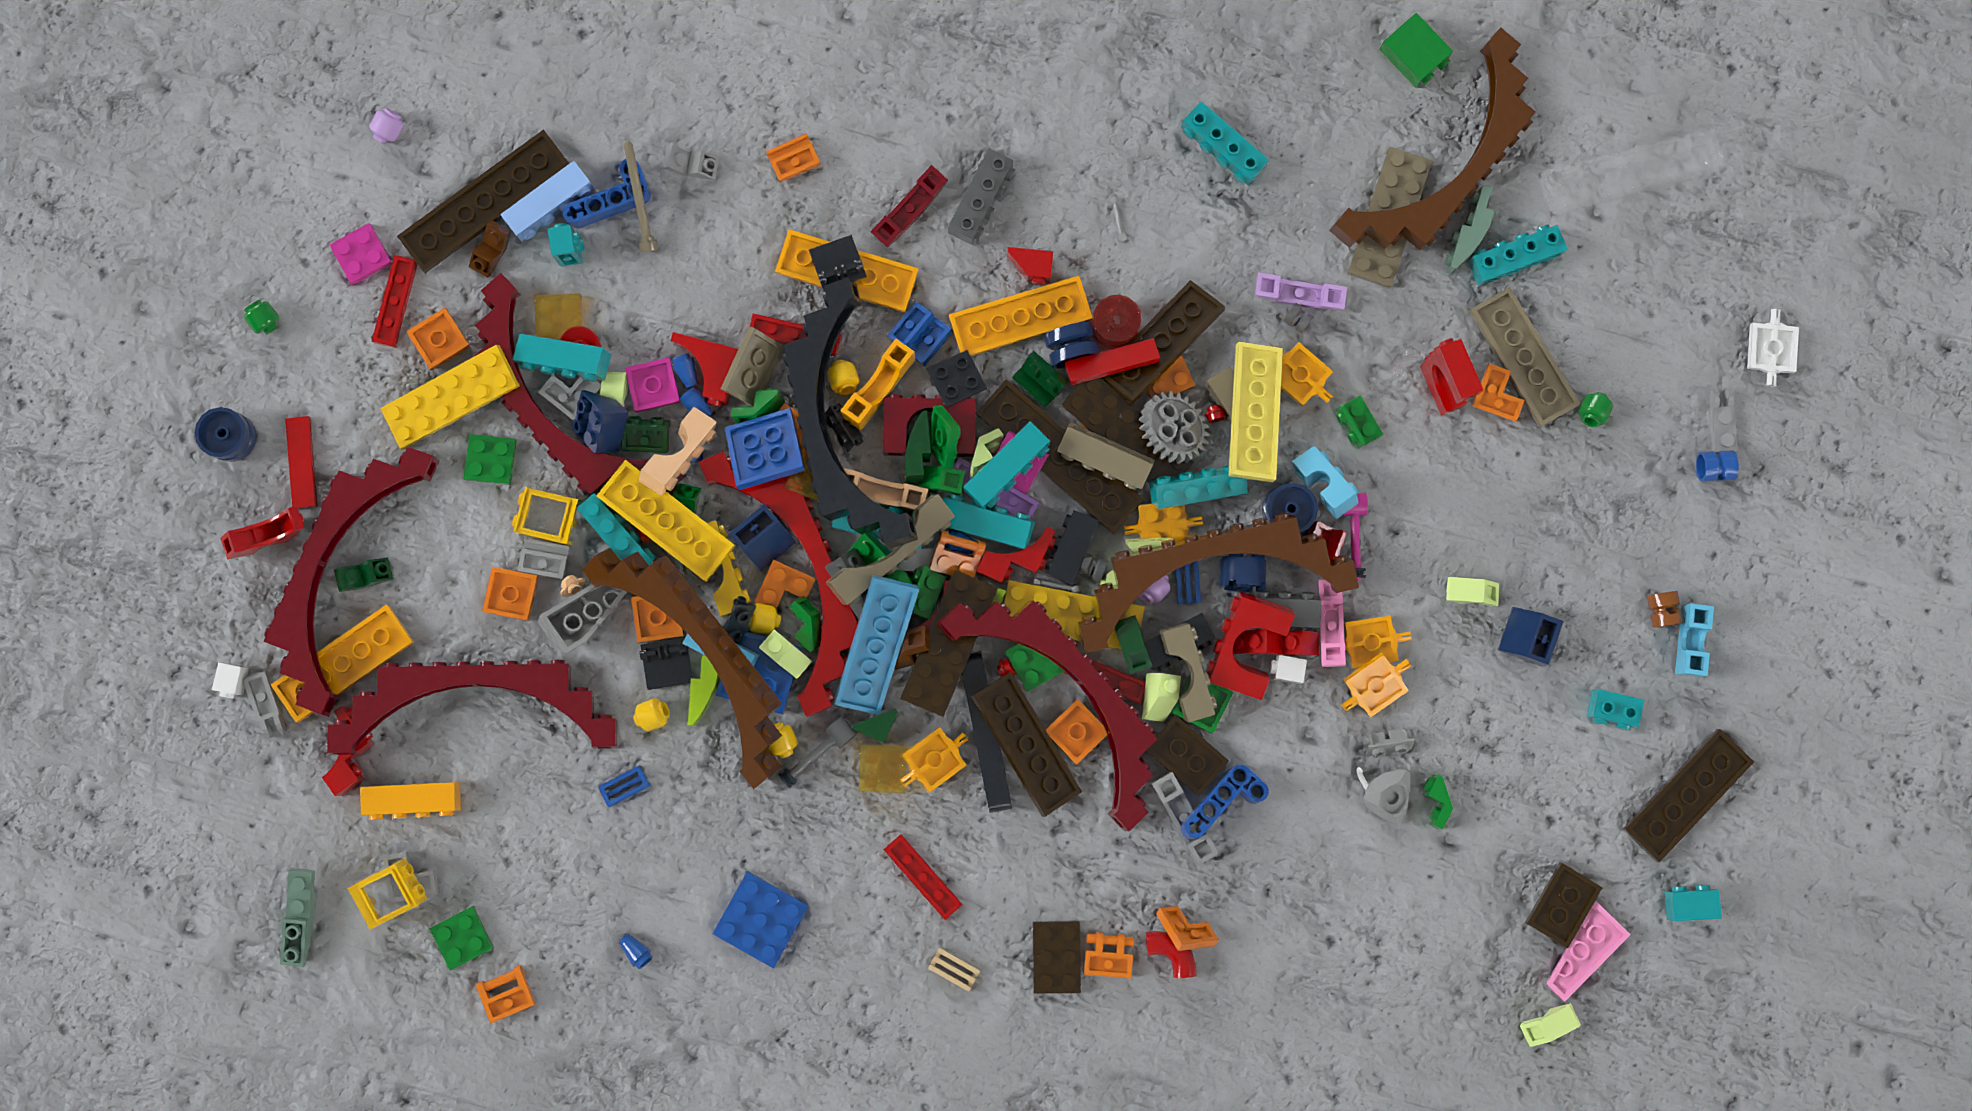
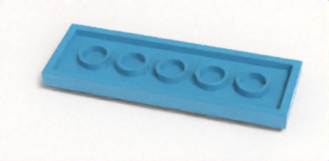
(876, 644)

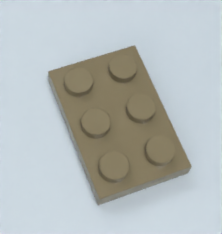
(752, 366)

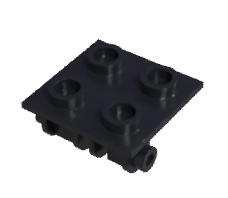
(837, 261)
(956, 378)
(666, 663)

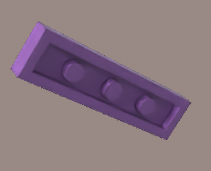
(1012, 500)

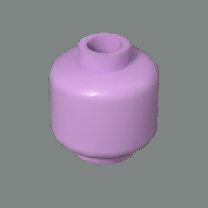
(386, 125)
(1156, 592)

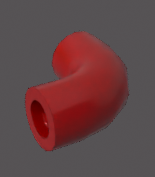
(1182, 961)

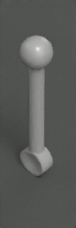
(1121, 236)
(1076, 588)

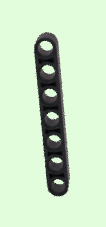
(987, 745)

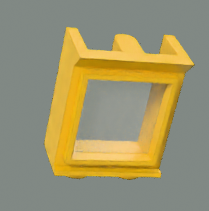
(546, 516)
(387, 893)

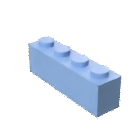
(547, 201)

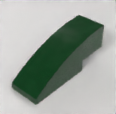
(917, 451)

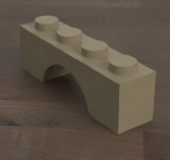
(1196, 700)

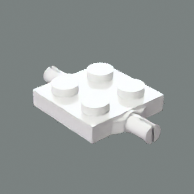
(1773, 348)

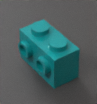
(566, 245)
(1615, 709)
(1692, 904)

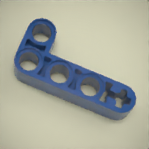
(606, 198)
(1219, 805)

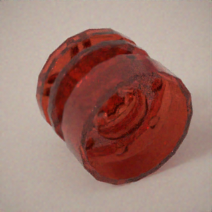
(1111, 334)

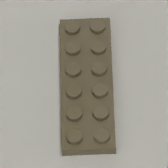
(1398, 186)
(1525, 355)

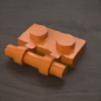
(1109, 963)

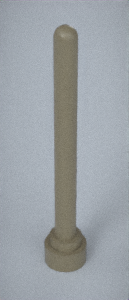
(647, 241)

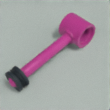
(1354, 513)

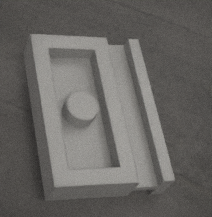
(544, 559)

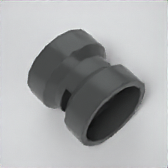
(1087, 566)

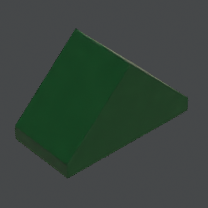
(878, 726)

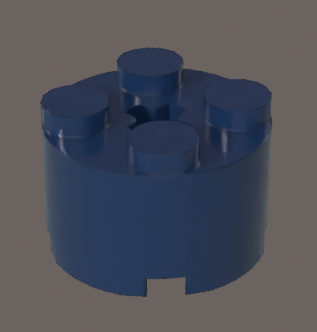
(1242, 572)

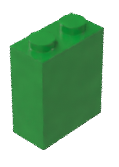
(1416, 50)

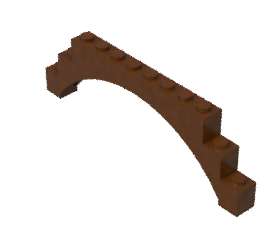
(1504, 120)
(1140, 569)
(747, 690)

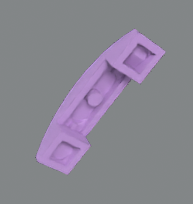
(1305, 294)

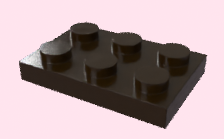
(1187, 755)
(1563, 905)
(1056, 957)

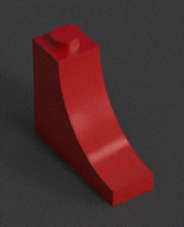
(714, 361)

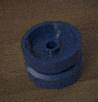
(1070, 343)
(225, 434)
(1299, 497)

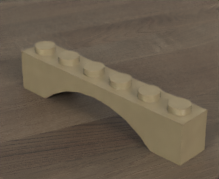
(928, 519)

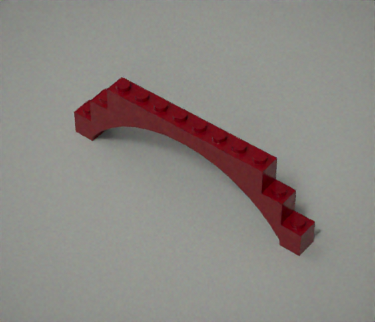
(578, 460)
(294, 616)
(405, 685)
(1127, 734)

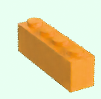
(410, 799)

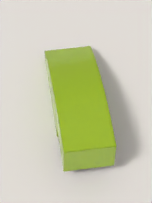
(702, 692)

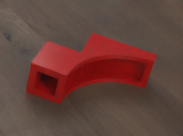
(269, 532)
(997, 566)
(1271, 643)
(346, 773)

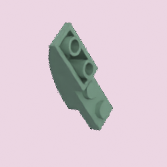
(1469, 237)
(299, 918)

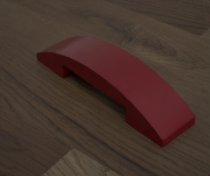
(910, 207)

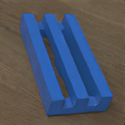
(1189, 600)
(642, 777)

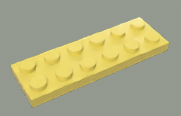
(1255, 412)

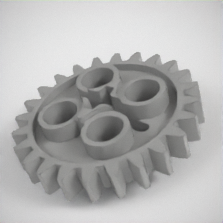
(1174, 427)

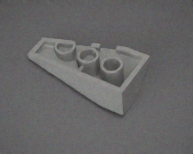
(579, 616)

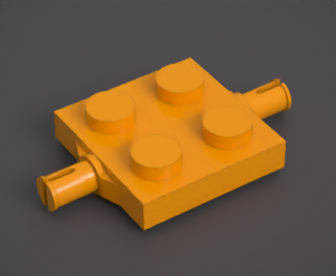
(1304, 375)
(1163, 522)
(1371, 637)
(1376, 684)
(934, 759)

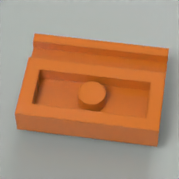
(793, 158)

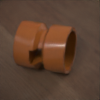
(1665, 609)

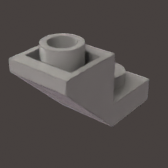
(692, 164)

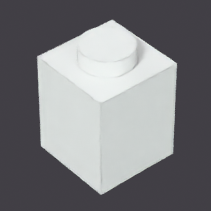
(1288, 669)
(229, 680)

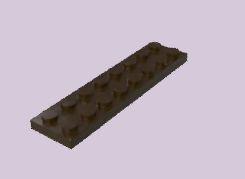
(482, 200)
(1101, 497)

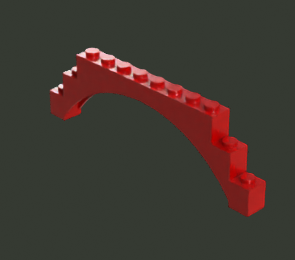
(838, 619)

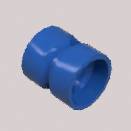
(1713, 466)

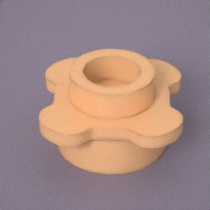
(571, 585)

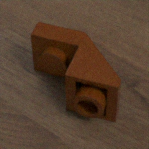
(489, 252)
(914, 642)

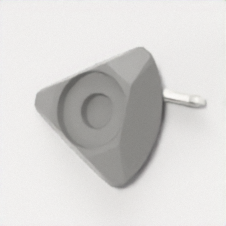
(1387, 794)

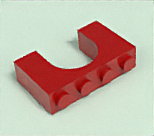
(1450, 376)
(1246, 613)

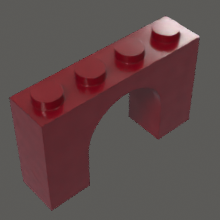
(901, 411)

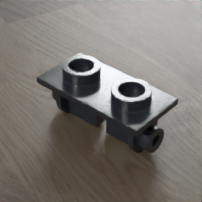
(846, 435)
(739, 619)

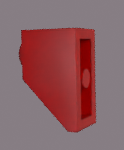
(1032, 264)

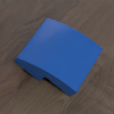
(921, 332)

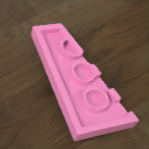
(1589, 949)

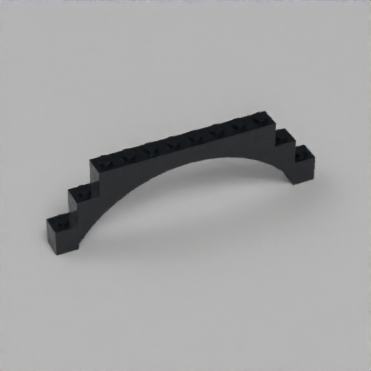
(808, 367)

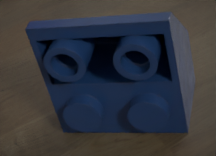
(600, 422)
(762, 537)
(1530, 636)

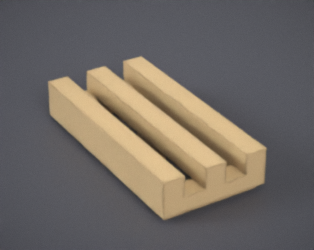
(971, 979)

